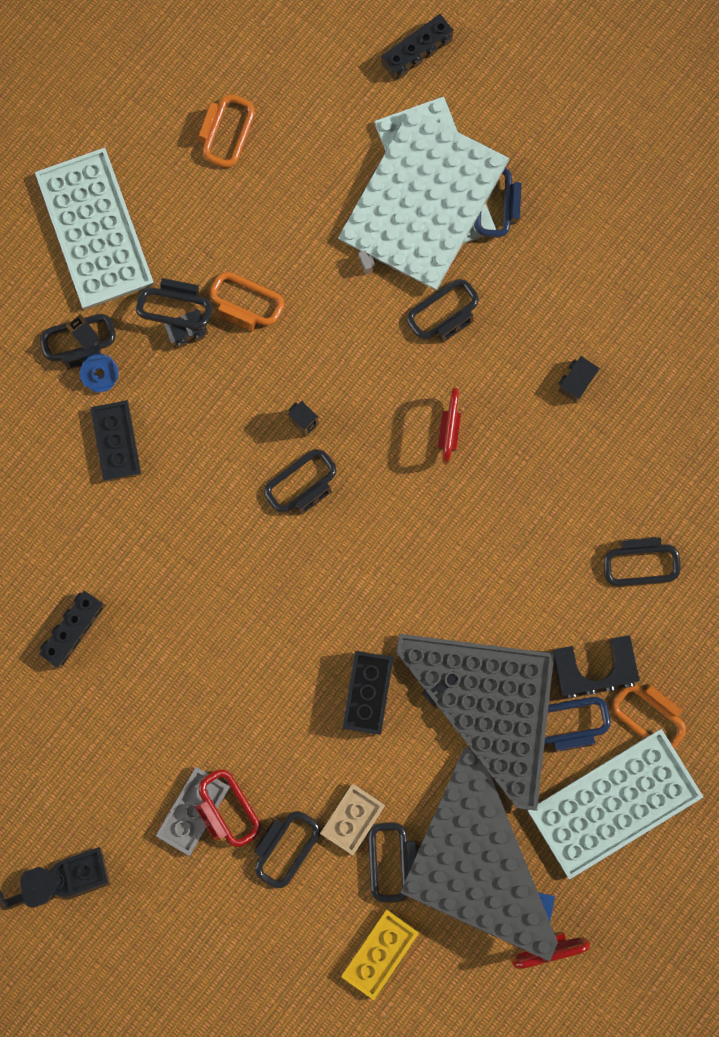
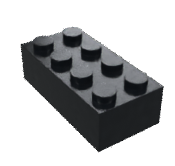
(368, 692)

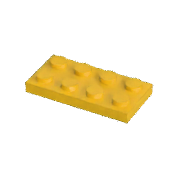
(380, 954)

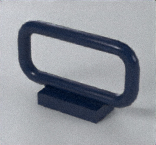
(512, 208)
(580, 738)

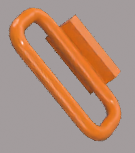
(211, 126)
(240, 315)
(659, 702)

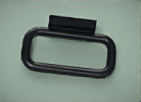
(178, 291)
(455, 322)
(75, 357)
(310, 496)
(641, 546)
(271, 839)
(407, 856)

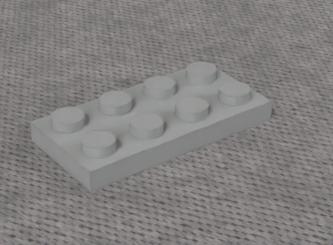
(183, 824)

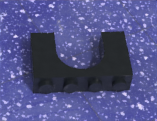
(623, 669)

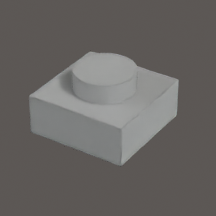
(366, 262)

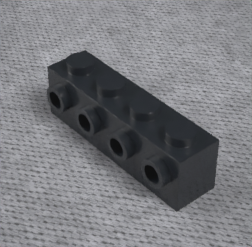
(417, 47)
(72, 629)

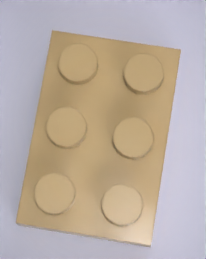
(352, 819)

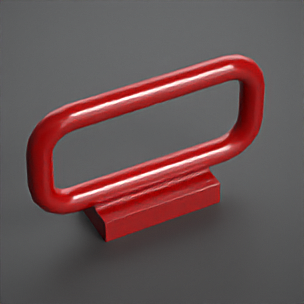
(449, 428)
(212, 817)
(562, 950)

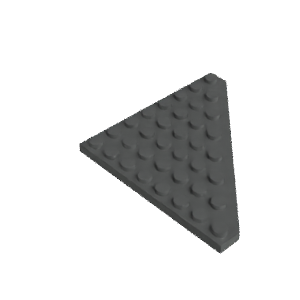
(493, 705)
(475, 866)

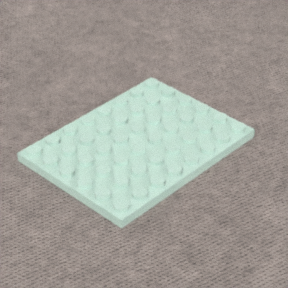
(423, 199)

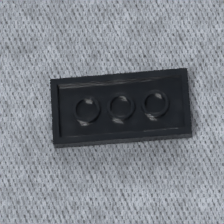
(116, 441)

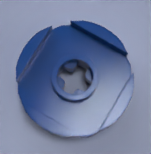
(93, 381)

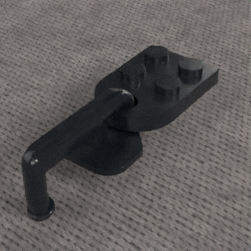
(65, 880)

